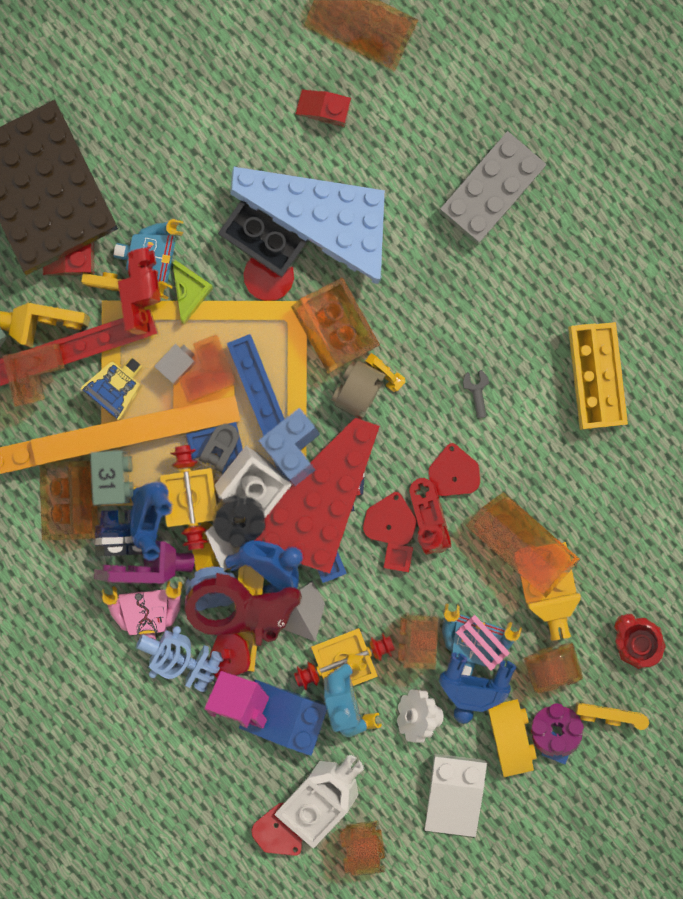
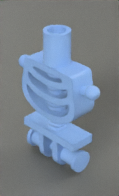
(199, 668)

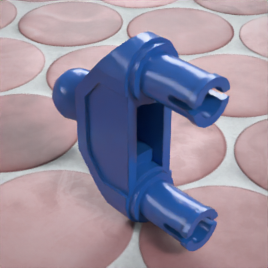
(148, 506)
(269, 561)
(473, 692)

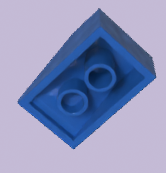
(291, 719)

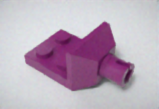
(153, 571)

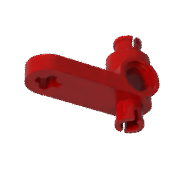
(431, 521)

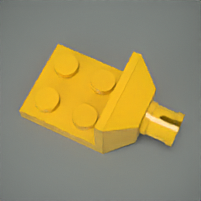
(23, 321)
(556, 606)

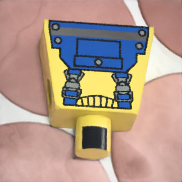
(115, 387)

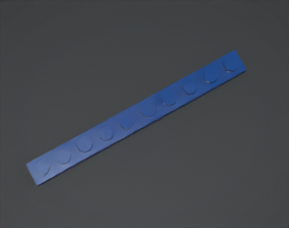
(266, 407)

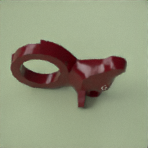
(259, 614)

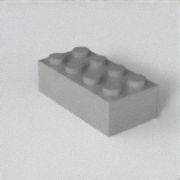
(492, 188)

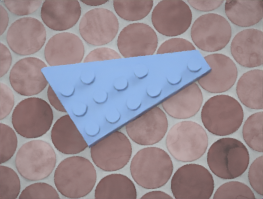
(330, 214)

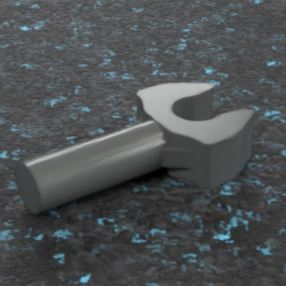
(477, 392)

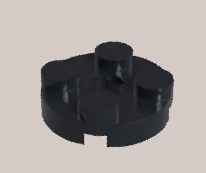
(239, 533)

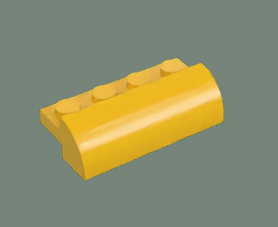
(597, 375)

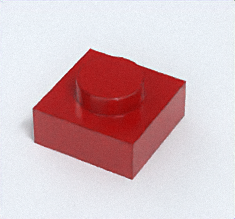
(398, 557)

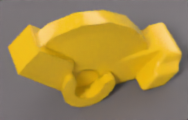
(395, 381)

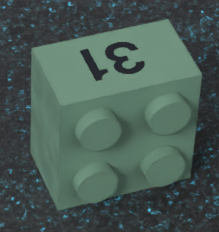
(111, 477)

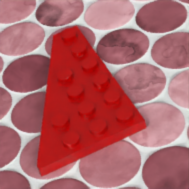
(318, 508)

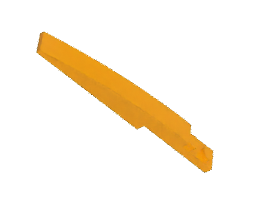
(118, 434)

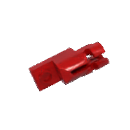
(139, 290)

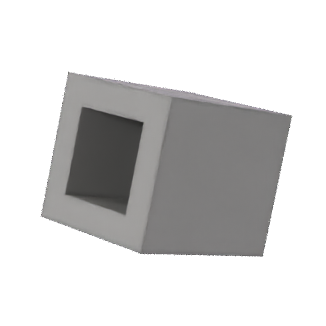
(176, 363)

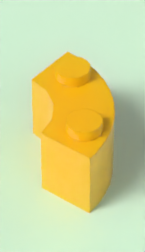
(511, 738)

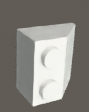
(253, 477)

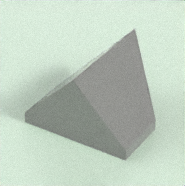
(307, 616)

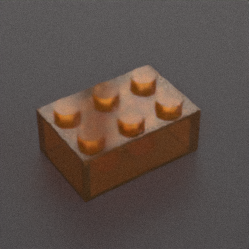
(335, 325)

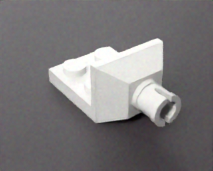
(321, 800)

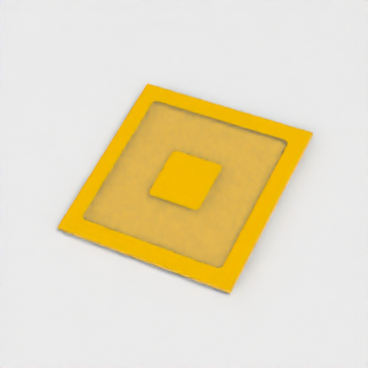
(279, 344)

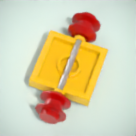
(191, 497)
(335, 652)

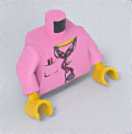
(146, 610)

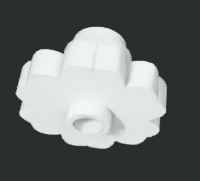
(418, 716)

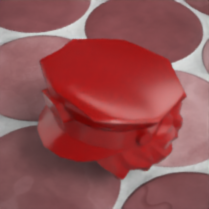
(639, 641)

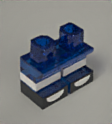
(114, 538)

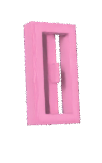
(497, 659)

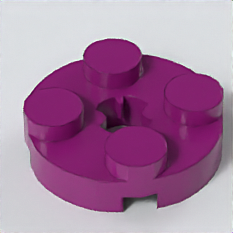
(556, 716)

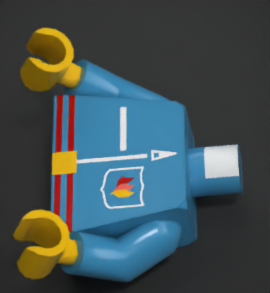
(156, 238)
(454, 620)
(342, 701)

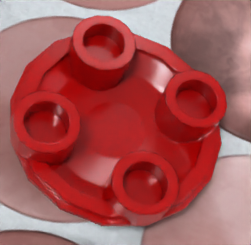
(265, 283)

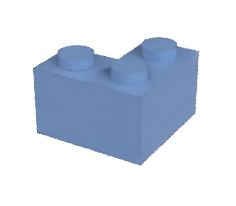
(285, 444)

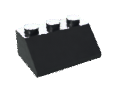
(263, 238)

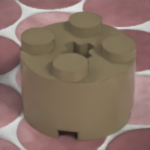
(359, 389)

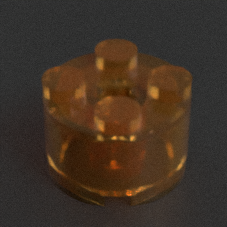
(553, 668)
(363, 848)

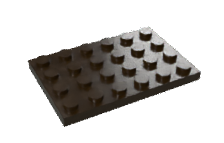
(47, 190)

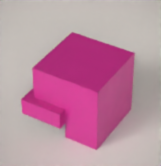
(238, 700)

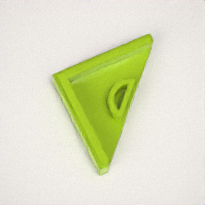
(190, 290)

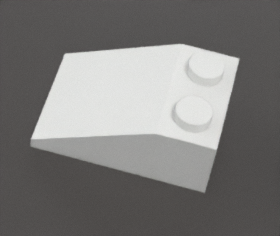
(455, 795)

